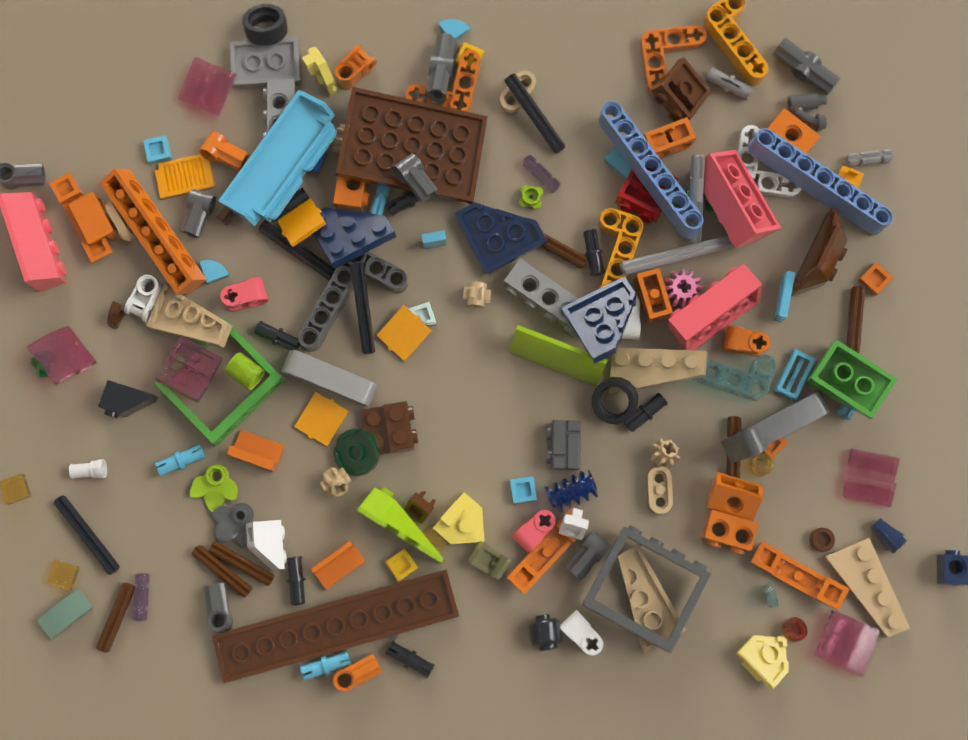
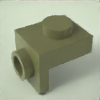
(489, 561)

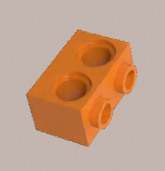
(671, 138)
(730, 525)

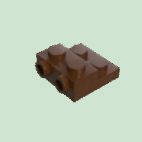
(681, 91)
(391, 427)

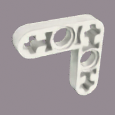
(752, 168)

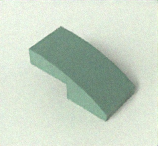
(64, 614)

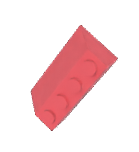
(737, 199)
(32, 240)
(715, 308)

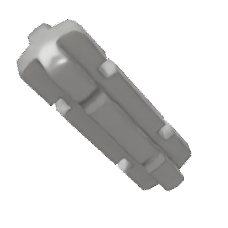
(869, 157)

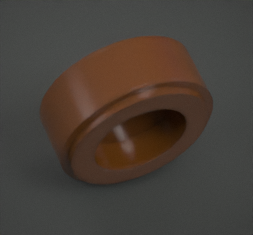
(822, 539)

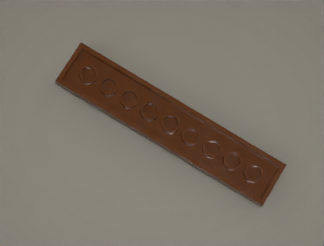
(335, 626)

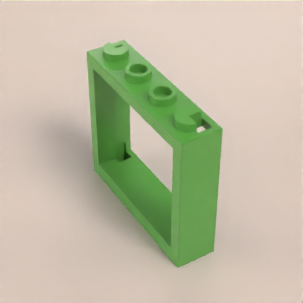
(250, 404)

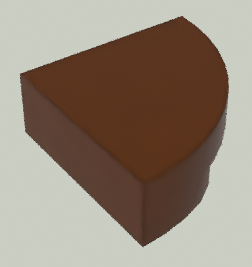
(115, 315)

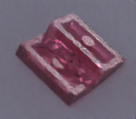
(207, 86)
(61, 354)
(189, 369)
(870, 477)
(847, 642)

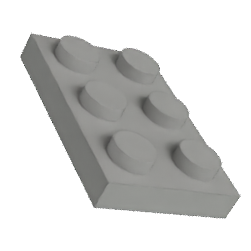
(261, 63)

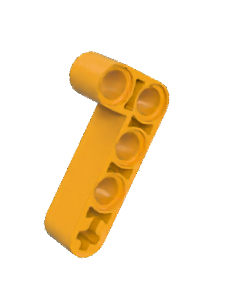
(740, 42)
(623, 237)

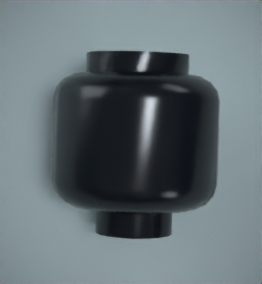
(545, 632)

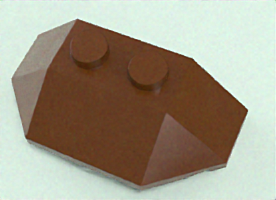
(822, 255)

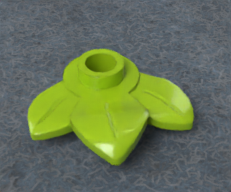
(214, 491)

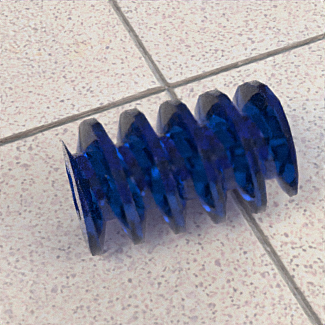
(571, 491)

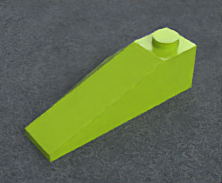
(388, 513)

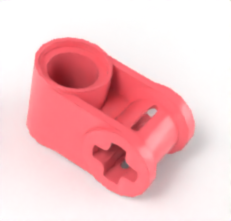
(247, 294)
(531, 533)

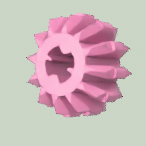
(687, 282)

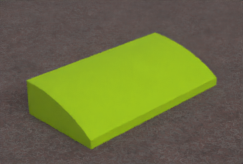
(556, 355)

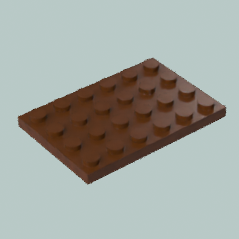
(389, 128)

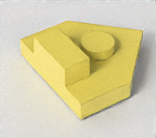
(317, 65)
(462, 522)
(765, 659)

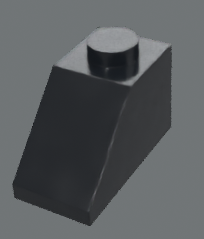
(124, 400)

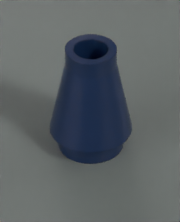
(888, 535)

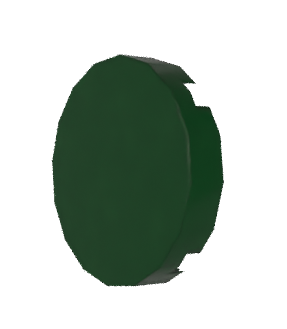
(357, 452)

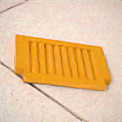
(183, 175)

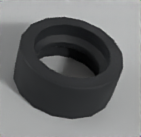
(268, 35)
(599, 409)

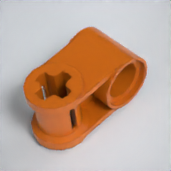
(355, 63)
(742, 341)

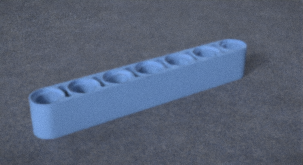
(650, 180)
(819, 181)

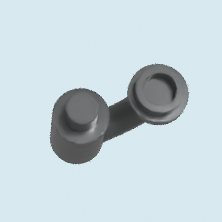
(809, 101)

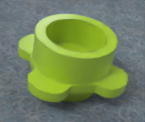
(536, 192)

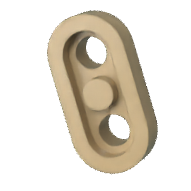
(524, 76)
(123, 228)
(659, 490)

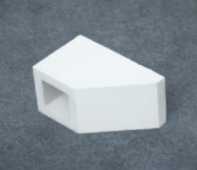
(265, 541)

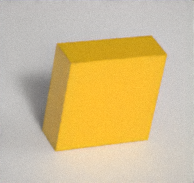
(465, 46)
(401, 564)

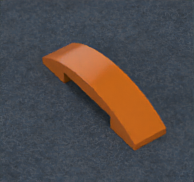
(68, 191)
(540, 559)
(799, 576)

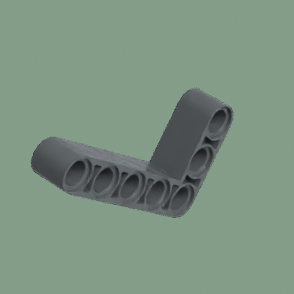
(344, 292)
(768, 430)

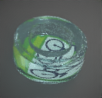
(770, 595)

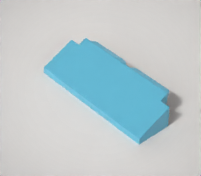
(281, 160)

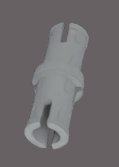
(729, 83)

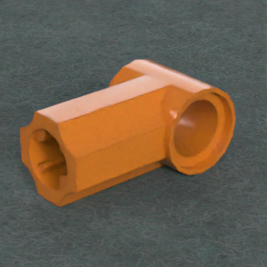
(218, 149)
(360, 672)

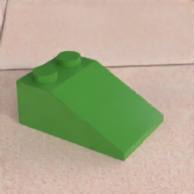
(851, 379)

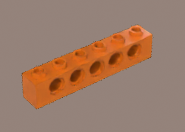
(153, 231)

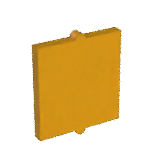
(301, 222)
(404, 333)
(321, 419)

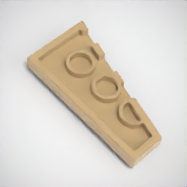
(185, 318)
(656, 366)
(867, 580)
(646, 596)

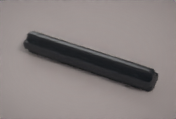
(534, 113)
(298, 250)
(362, 307)
(86, 535)

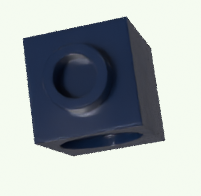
(944, 575)

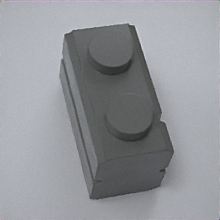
(565, 445)

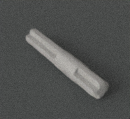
(696, 190)

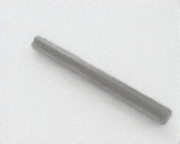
(675, 255)

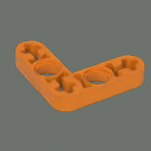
(662, 45)
(452, 97)

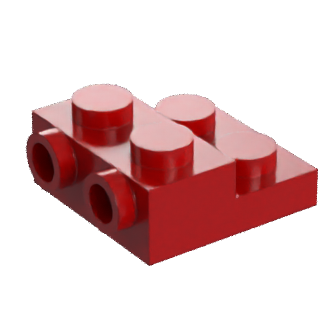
(637, 199)

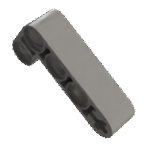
(328, 377)

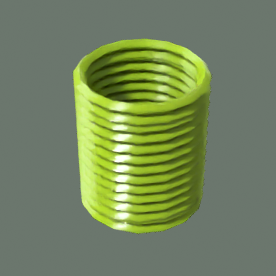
(244, 371)

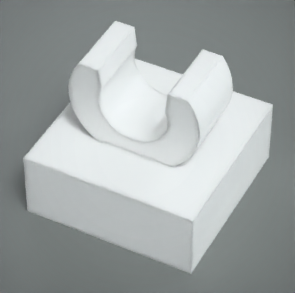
(574, 525)

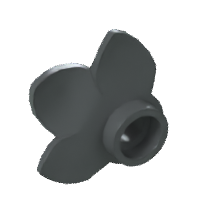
(230, 525)

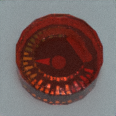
(794, 629)

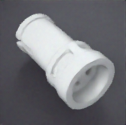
(94, 469)

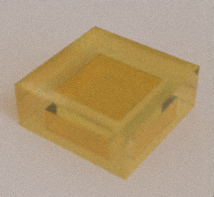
(15, 489)
(435, 539)
(63, 574)

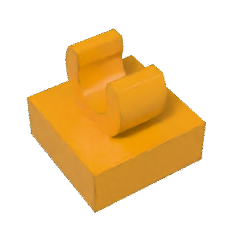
(851, 175)

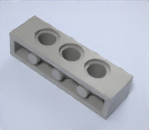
(277, 92)
(524, 273)

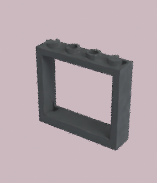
(674, 556)

